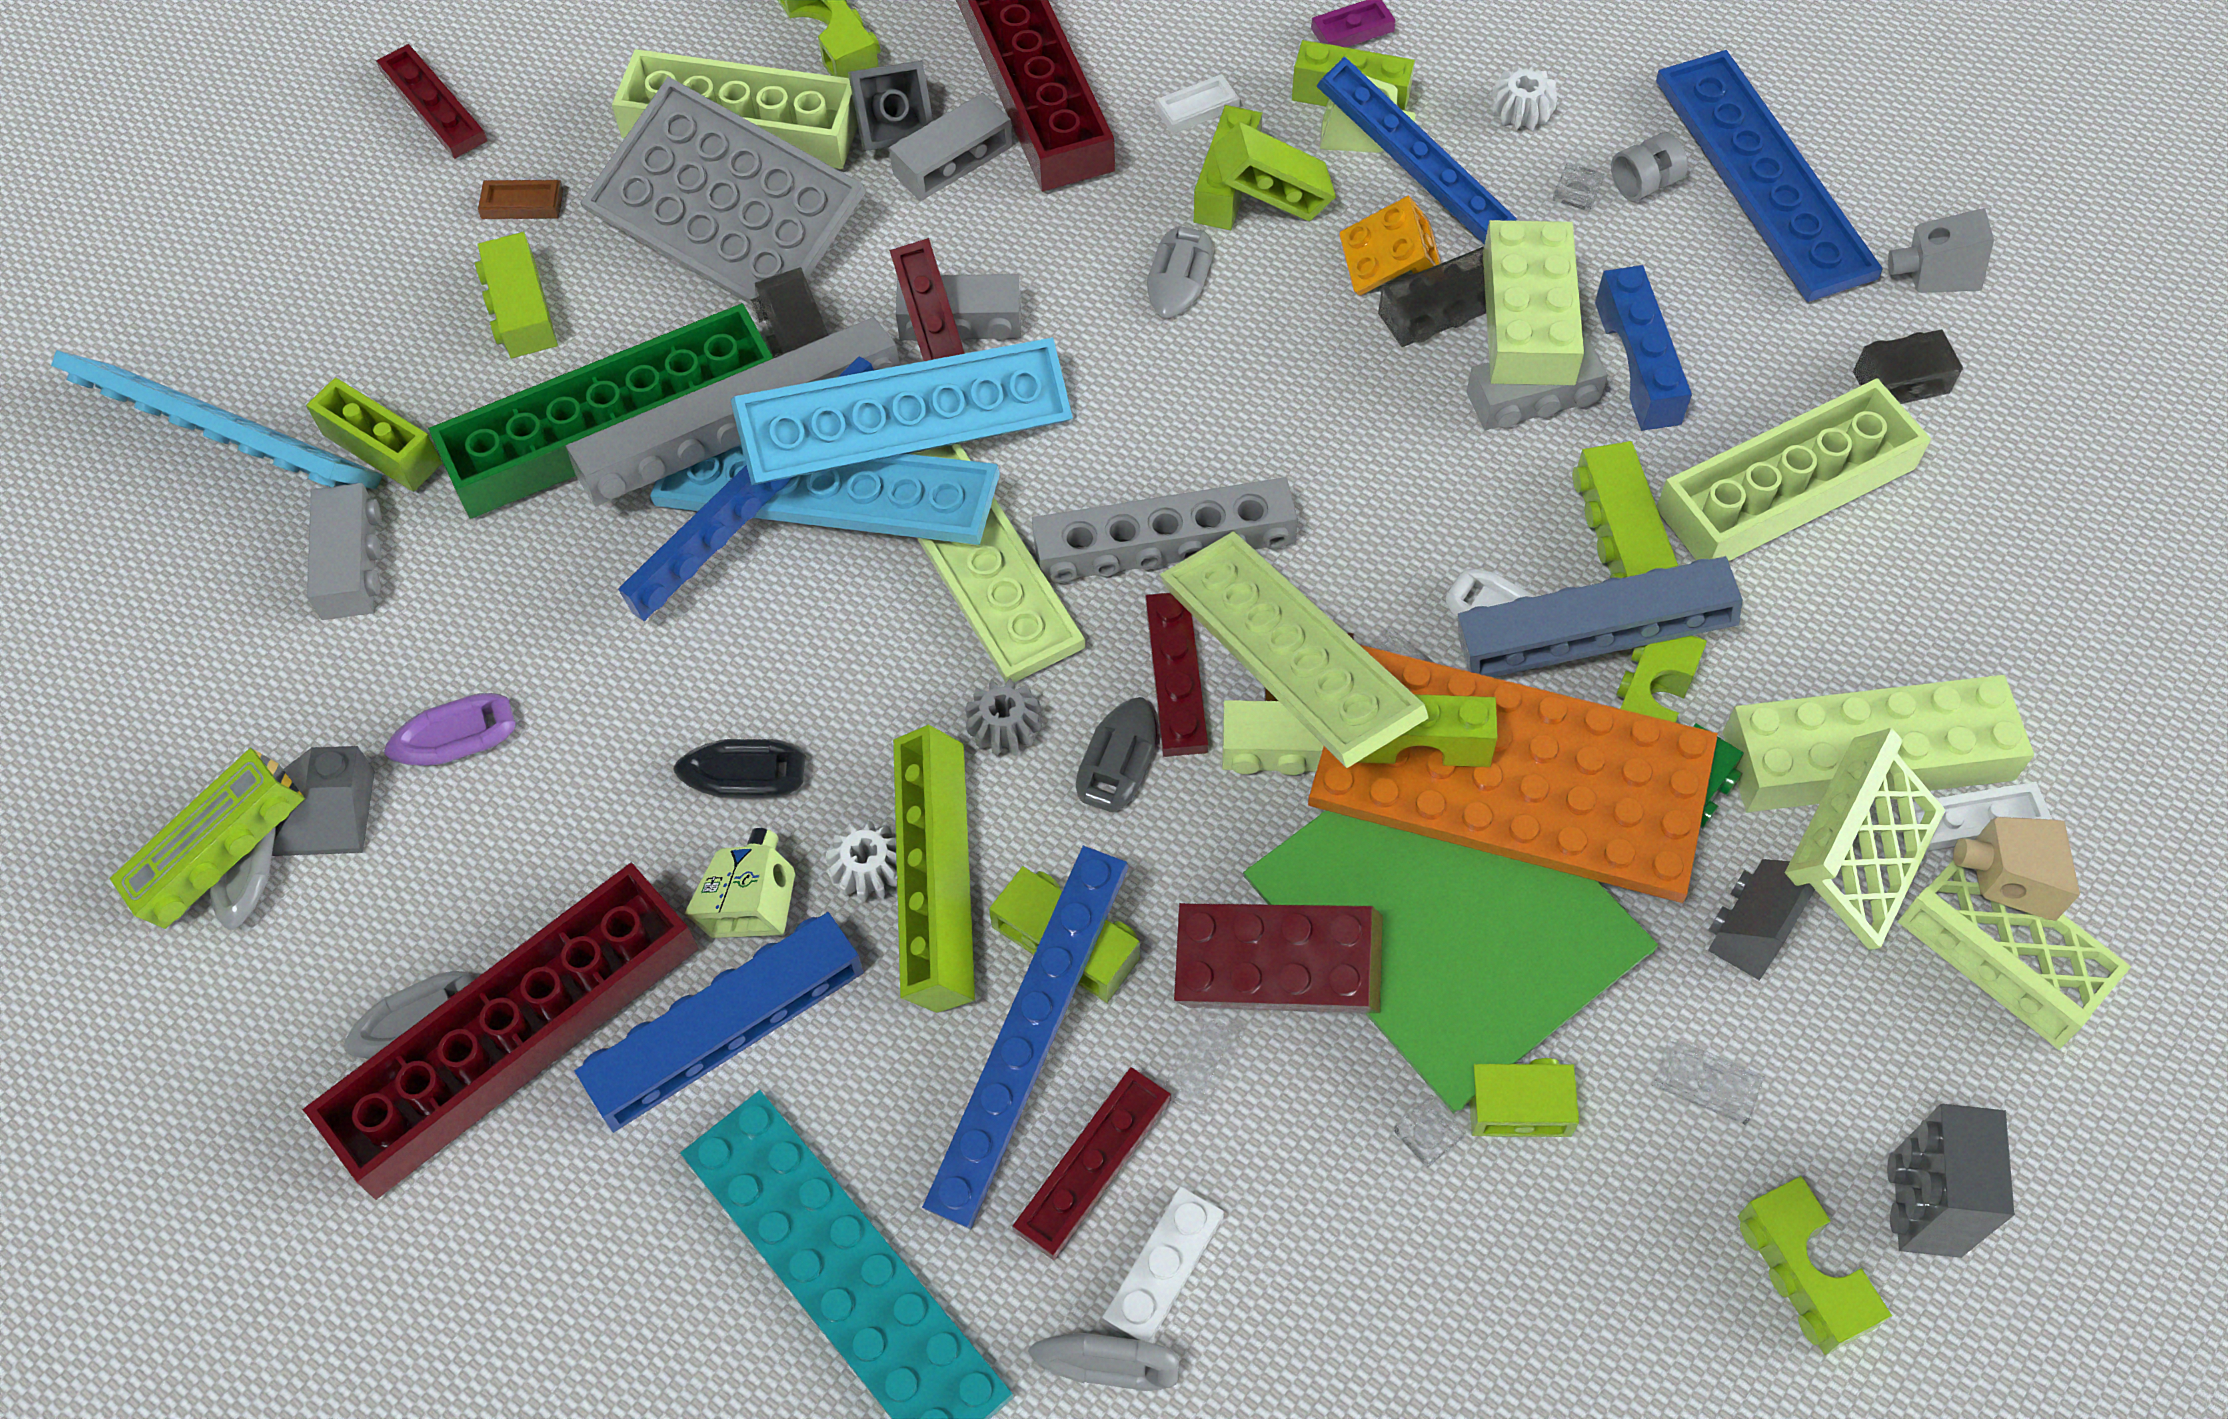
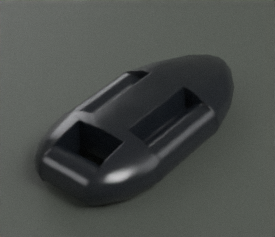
(742, 768)

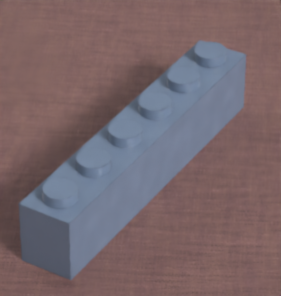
(1600, 618)

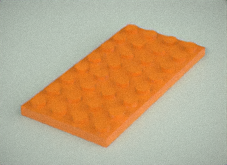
(1564, 790)

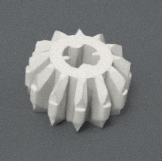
(1524, 97)
(849, 860)

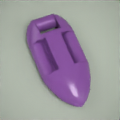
(452, 730)

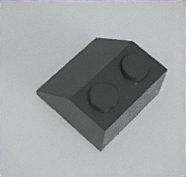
(1760, 919)

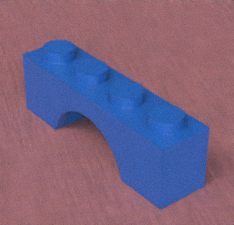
(1656, 376)

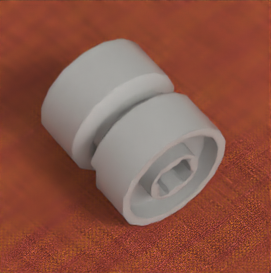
(1649, 166)

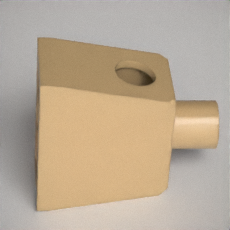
(2023, 865)

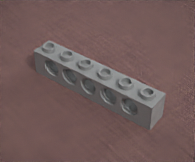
(1143, 521)

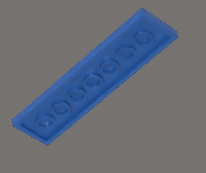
(1768, 176)

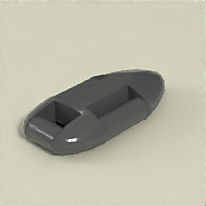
(1118, 755)

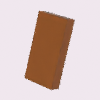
(520, 199)

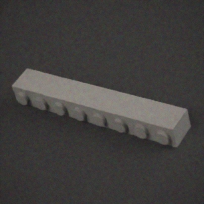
(704, 421)

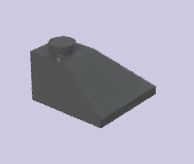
(890, 103)
(335, 806)

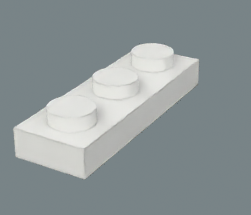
(1971, 812)
(1163, 1266)

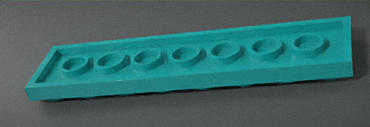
(842, 1269)

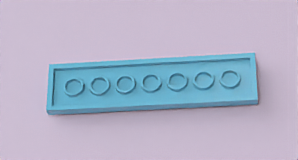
(900, 410)
(215, 422)
(886, 496)

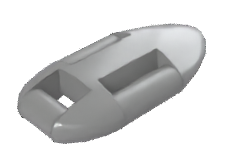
(1179, 270)
(243, 884)
(401, 1011)
(1108, 1361)

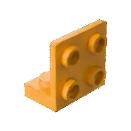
(1389, 245)

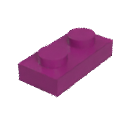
(1353, 23)

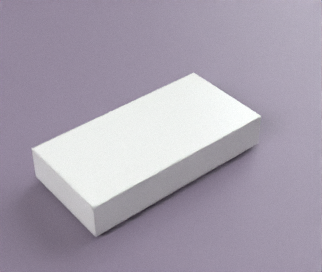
(1196, 103)

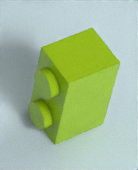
(1524, 1100)

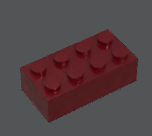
(1279, 957)

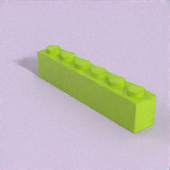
(933, 871)

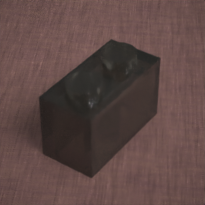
(788, 311)
(1911, 366)

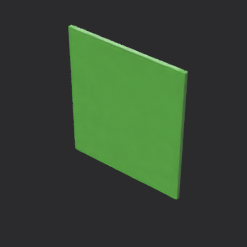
(1474, 944)

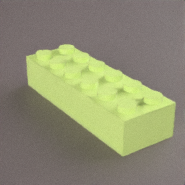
(796, 106)
(1792, 473)
(1949, 731)

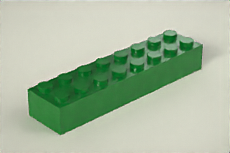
(522, 438)

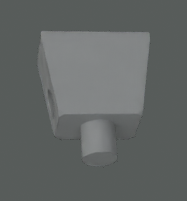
(1947, 253)

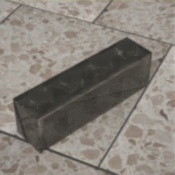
(1435, 299)

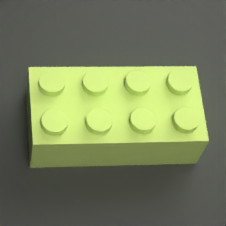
(1532, 303)

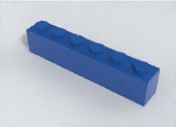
(719, 1021)

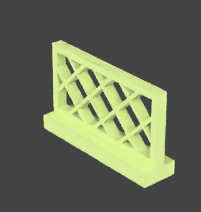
(1845, 813)
(1997, 966)

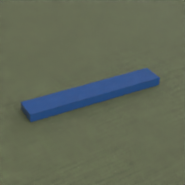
(1412, 148)

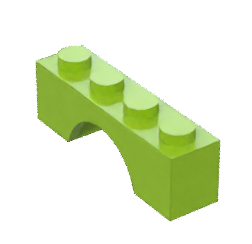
(844, 42)

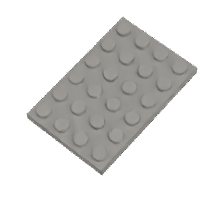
(721, 193)

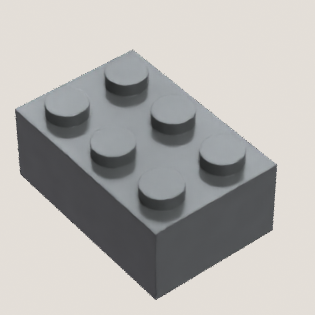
(1951, 1181)

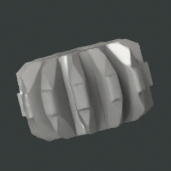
(1000, 733)

